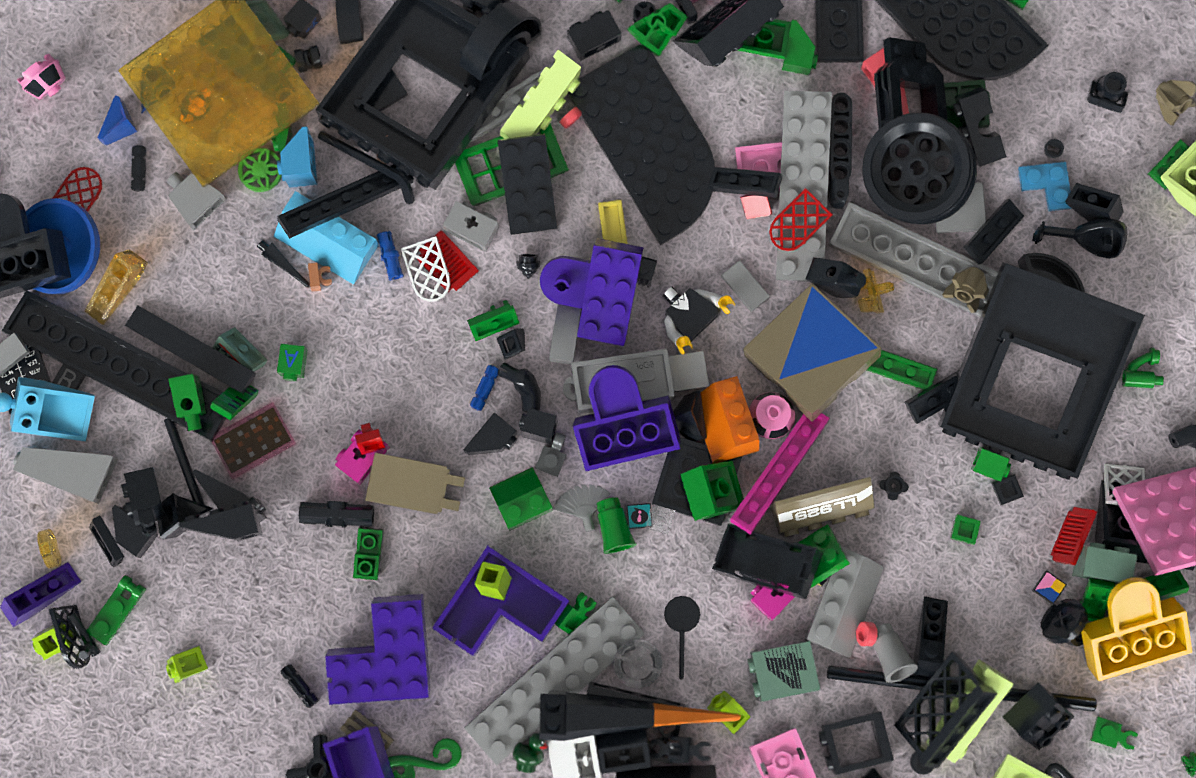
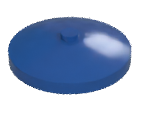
(79, 236)

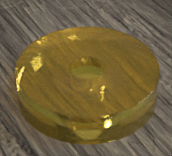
(49, 548)

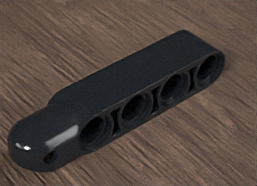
(838, 186)

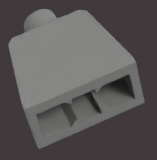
(192, 199)

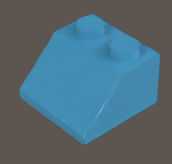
(298, 160)

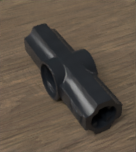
(336, 514)

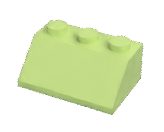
(1181, 179)

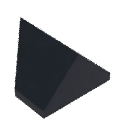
(690, 417)
(175, 510)

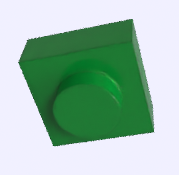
(965, 529)

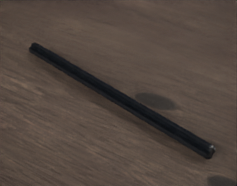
(918, 683)

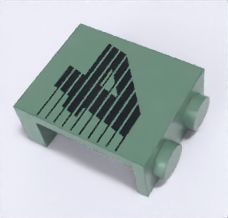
(783, 671)

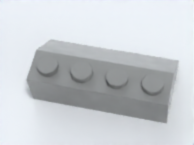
(844, 604)

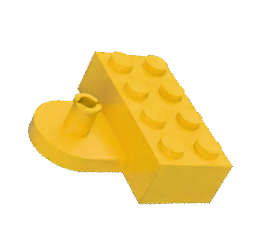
(1136, 632)

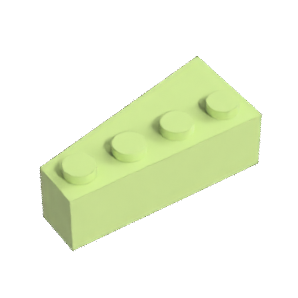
(543, 99)
(991, 678)

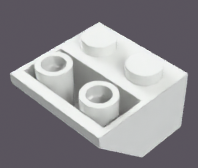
(575, 758)

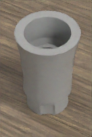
(893, 655)

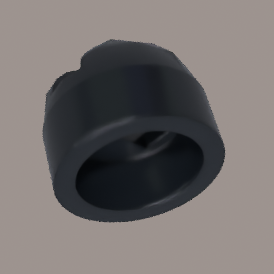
(1056, 144)

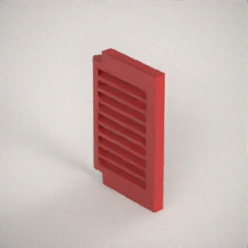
(457, 264)
(1073, 535)

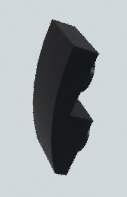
(349, 21)

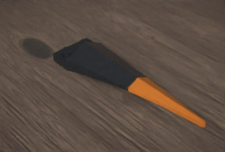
(585, 715)

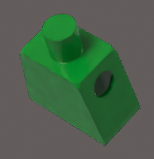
(183, 390)

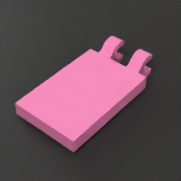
(760, 157)

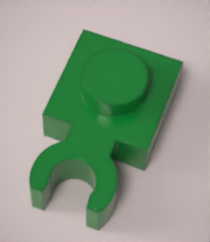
(574, 616)
(1109, 733)

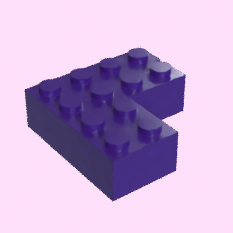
(473, 616)
(392, 667)
(359, 755)

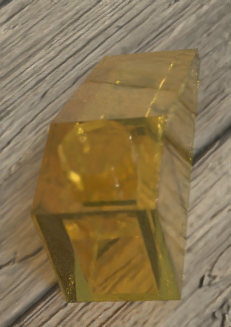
(115, 284)

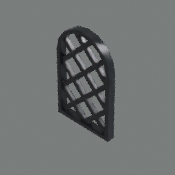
(61, 640)

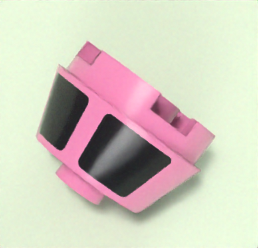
(43, 78)
(772, 415)

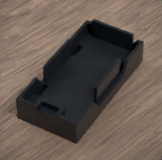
(767, 561)

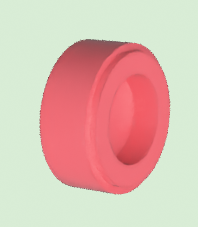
(572, 116)
(866, 633)

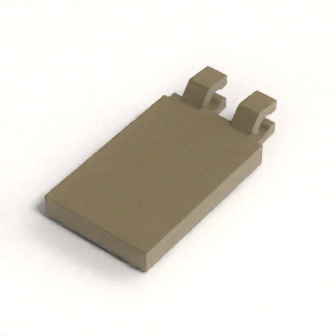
(411, 484)

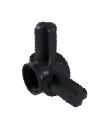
(316, 763)

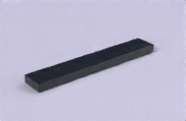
(338, 202)
(190, 349)

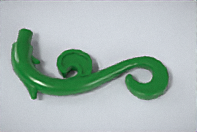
(410, 761)

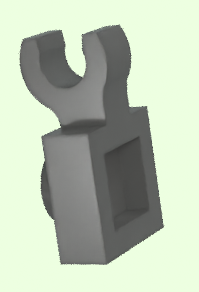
(551, 458)

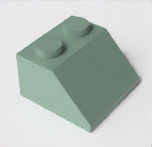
(1105, 564)

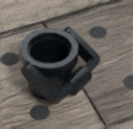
(1109, 91)

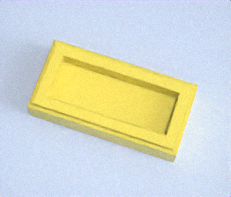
(612, 221)

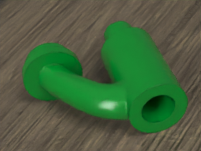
(1142, 379)

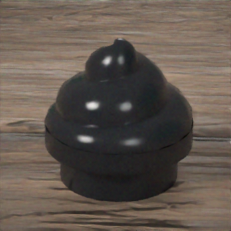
(528, 264)

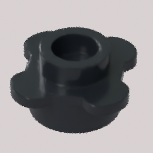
(894, 478)

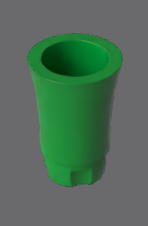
(614, 526)

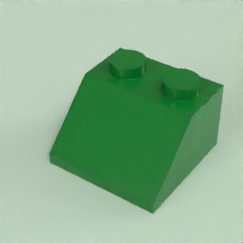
(712, 490)
(521, 499)

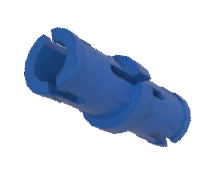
(389, 255)

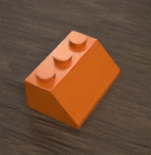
(728, 421)

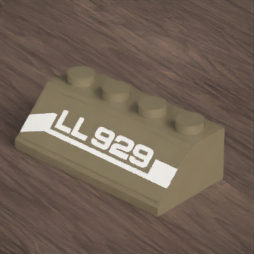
(823, 506)

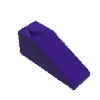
(39, 594)

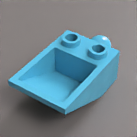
(53, 413)

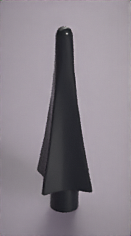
(275, 256)

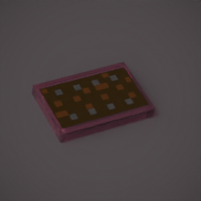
(253, 440)

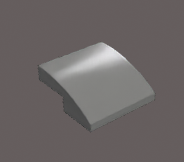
(968, 217)

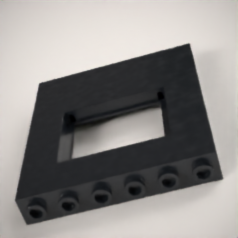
(431, 36)
(1057, 324)

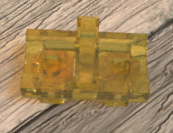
(873, 302)

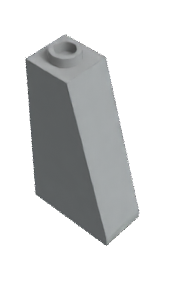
(71, 471)

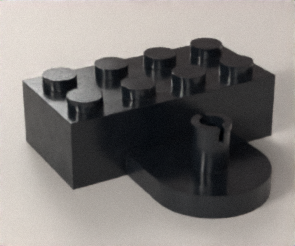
(27, 257)

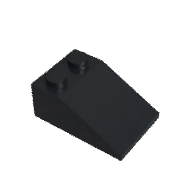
(226, 496)

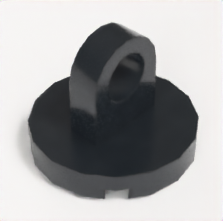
(1065, 622)

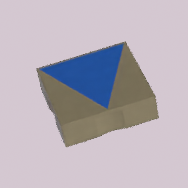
(812, 352)

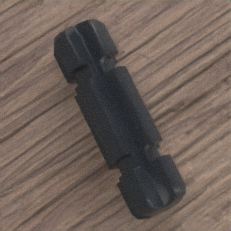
(138, 168)
(299, 686)

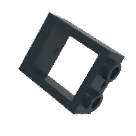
(881, 738)

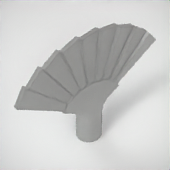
(582, 503)

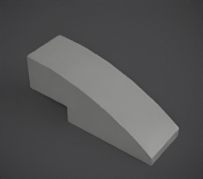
(565, 334)

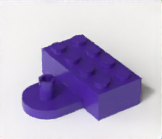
(599, 287)
(623, 423)

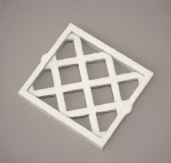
(1107, 483)

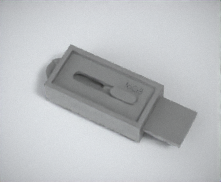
(654, 371)

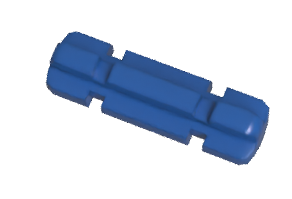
(484, 387)

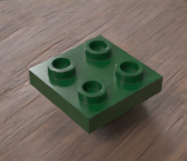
(956, 88)

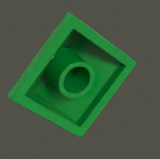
(770, 40)

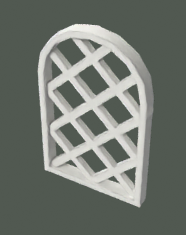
(440, 256)

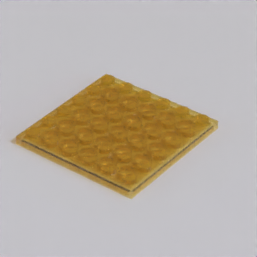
(218, 88)

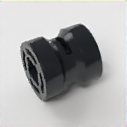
(303, 61)

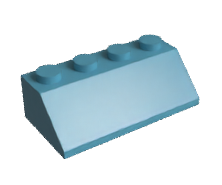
(331, 243)

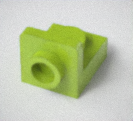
(186, 664)
(726, 703)

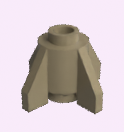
(1175, 97)
(968, 287)

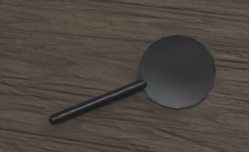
(682, 616)

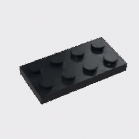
(527, 184)

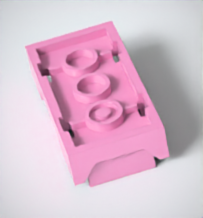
(782, 757)

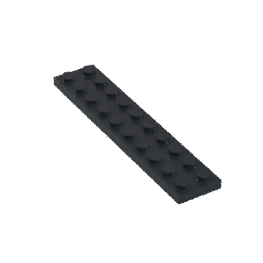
(106, 359)

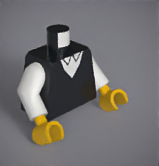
(692, 314)

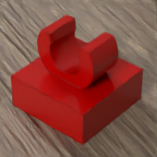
(369, 440)

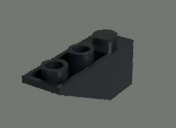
(233, 524)
(931, 636)

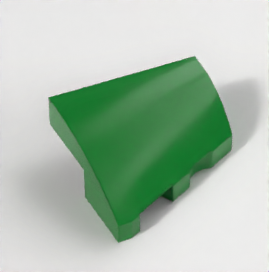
(658, 27)

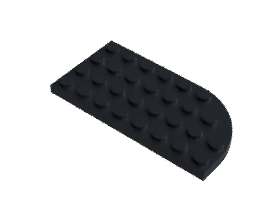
(969, 36)
(648, 140)

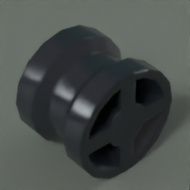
(642, 9)

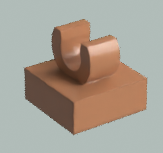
(316, 276)

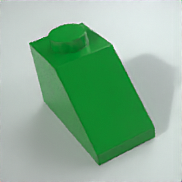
(799, 51)

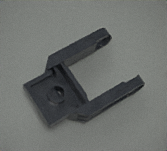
(908, 68)

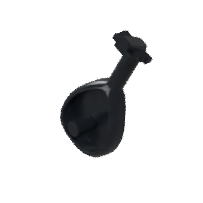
(1100, 237)

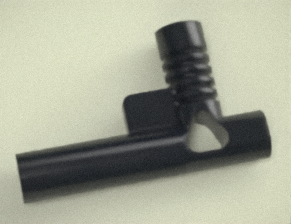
(88, 645)

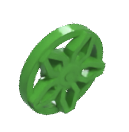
(260, 170)

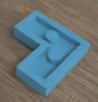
(1052, 178)

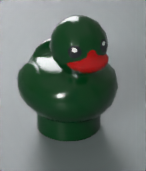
(529, 755)

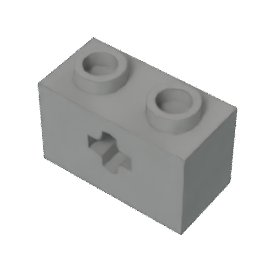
(477, 236)

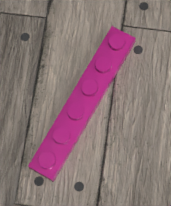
(778, 472)

